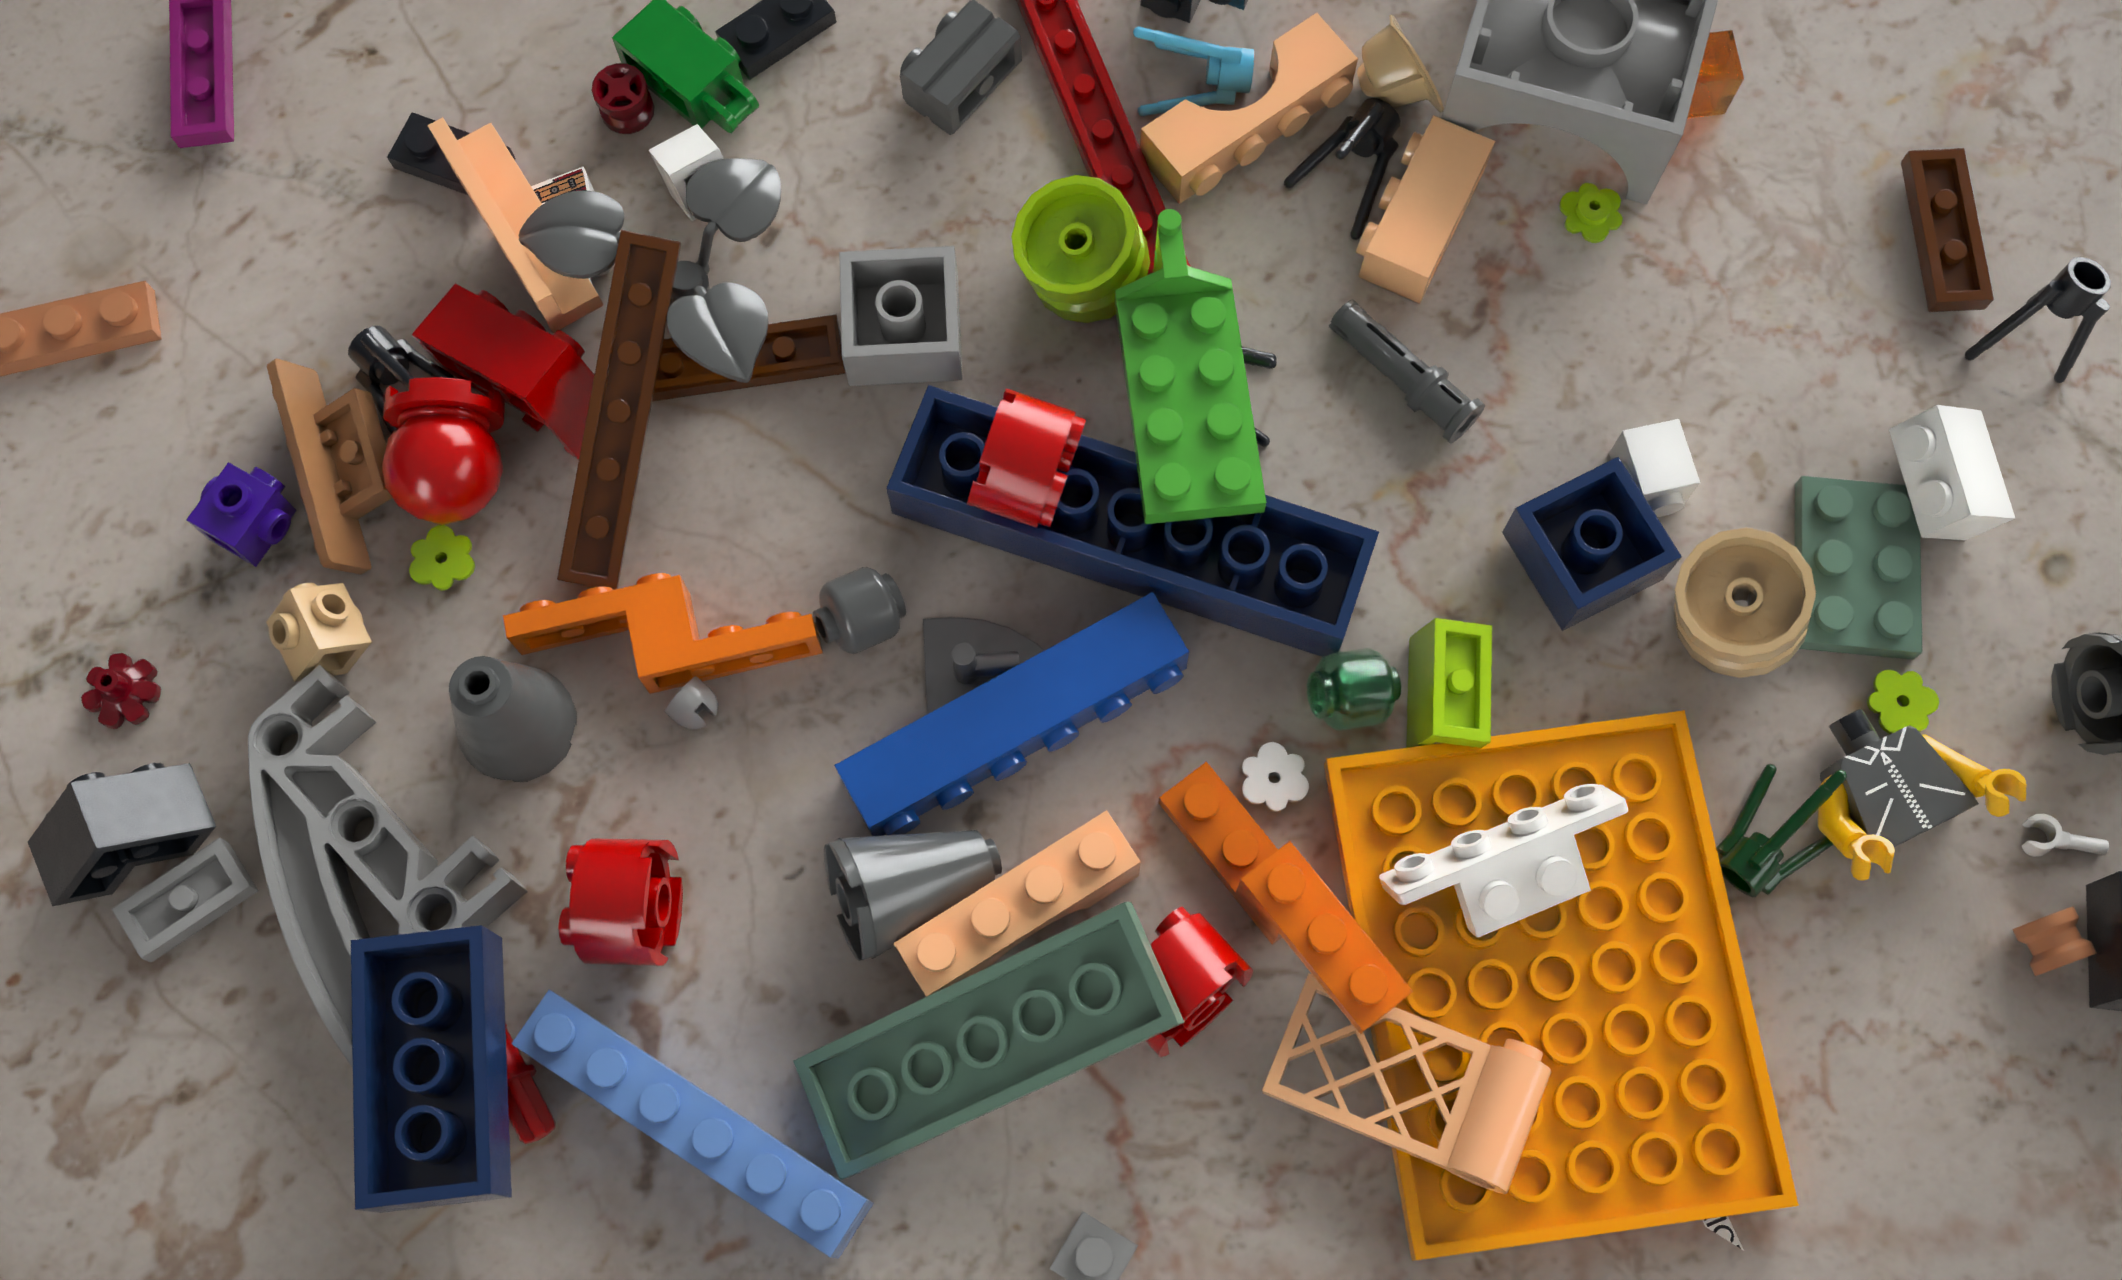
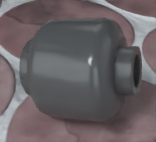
(859, 610)

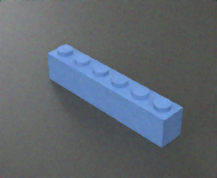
(693, 1124)

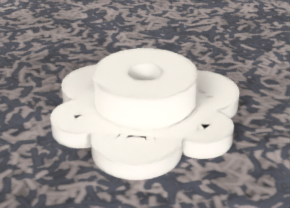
(1274, 761)

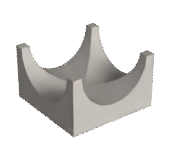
(1587, 68)

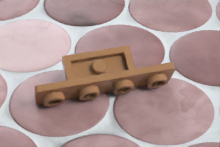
(335, 460)

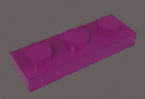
(201, 72)

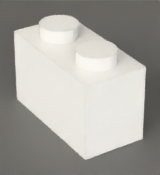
(1951, 473)

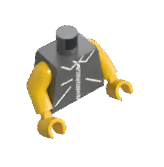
(1901, 790)

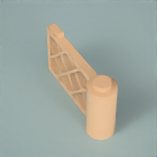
(1488, 1116)

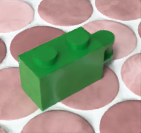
(686, 66)

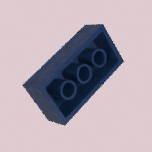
(429, 1070)

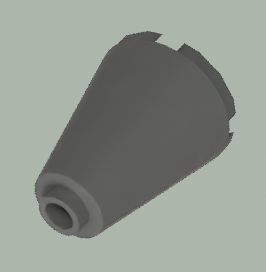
(2090, 691)
(511, 718)
(903, 881)

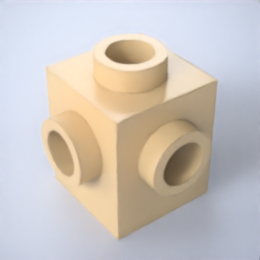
(318, 628)

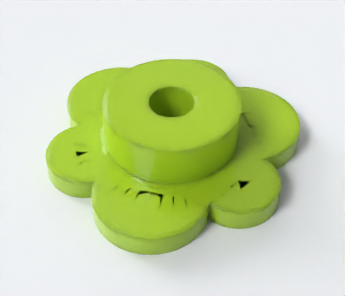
(1591, 223)
(441, 544)
(1916, 699)

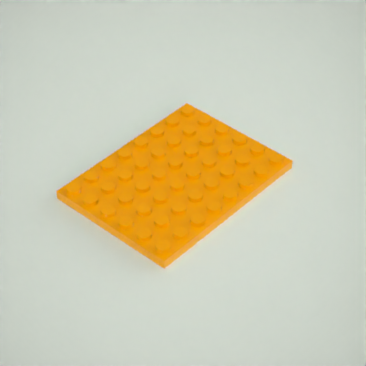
(1626, 990)

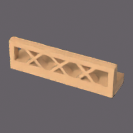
(505, 205)

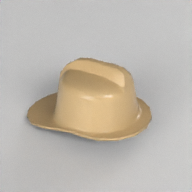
(1395, 70)

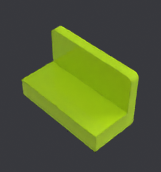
(1450, 684)

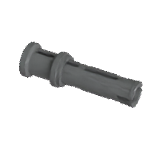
(1424, 385)

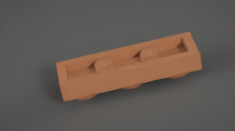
(78, 327)

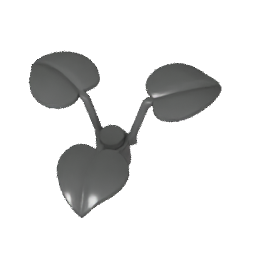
(712, 326)

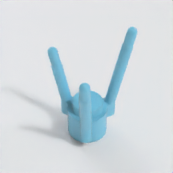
(1226, 68)

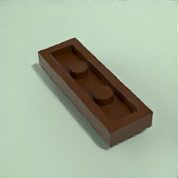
(1946, 230)

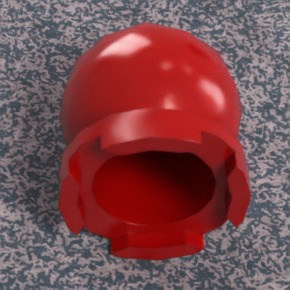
(442, 453)

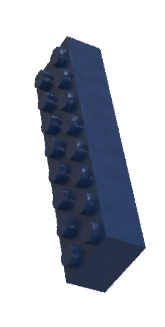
(1265, 573)

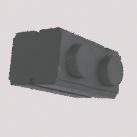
(960, 66)

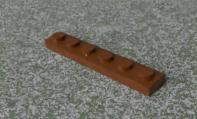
(619, 410)

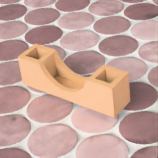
(1197, 145)
(1019, 903)

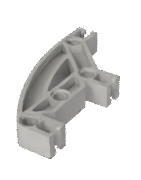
(305, 834)

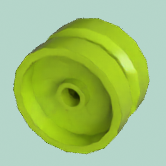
(1079, 246)

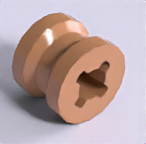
(2054, 941)

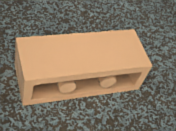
(1423, 208)

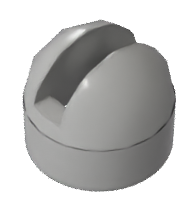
(690, 701)

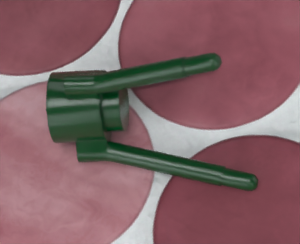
(1754, 861)

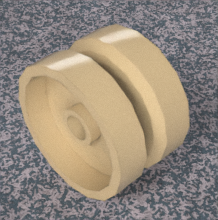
(1750, 568)

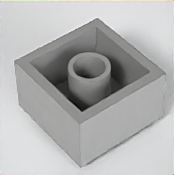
(900, 316)

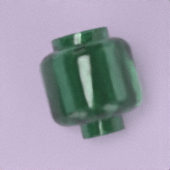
(1353, 689)

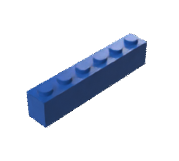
(1014, 716)

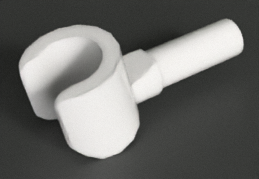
(2060, 839)

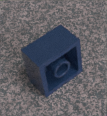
(1590, 543)

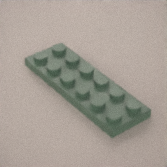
(988, 1040)

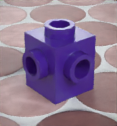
(243, 512)

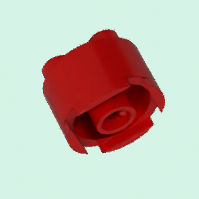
(1022, 457)
(621, 901)
(1198, 972)

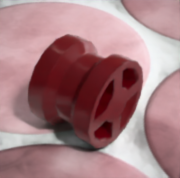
(623, 84)

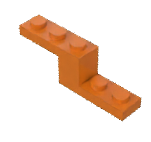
(662, 632)
(1285, 898)

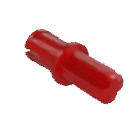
(525, 1102)

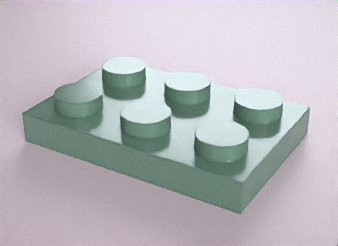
(1863, 566)

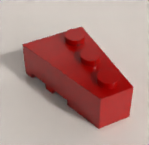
(514, 355)

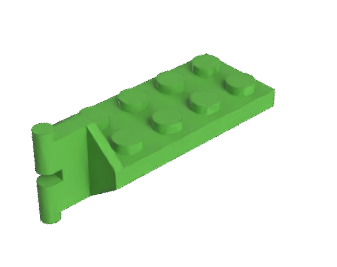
(1187, 389)

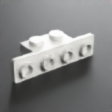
(1511, 867)

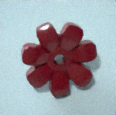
(121, 691)

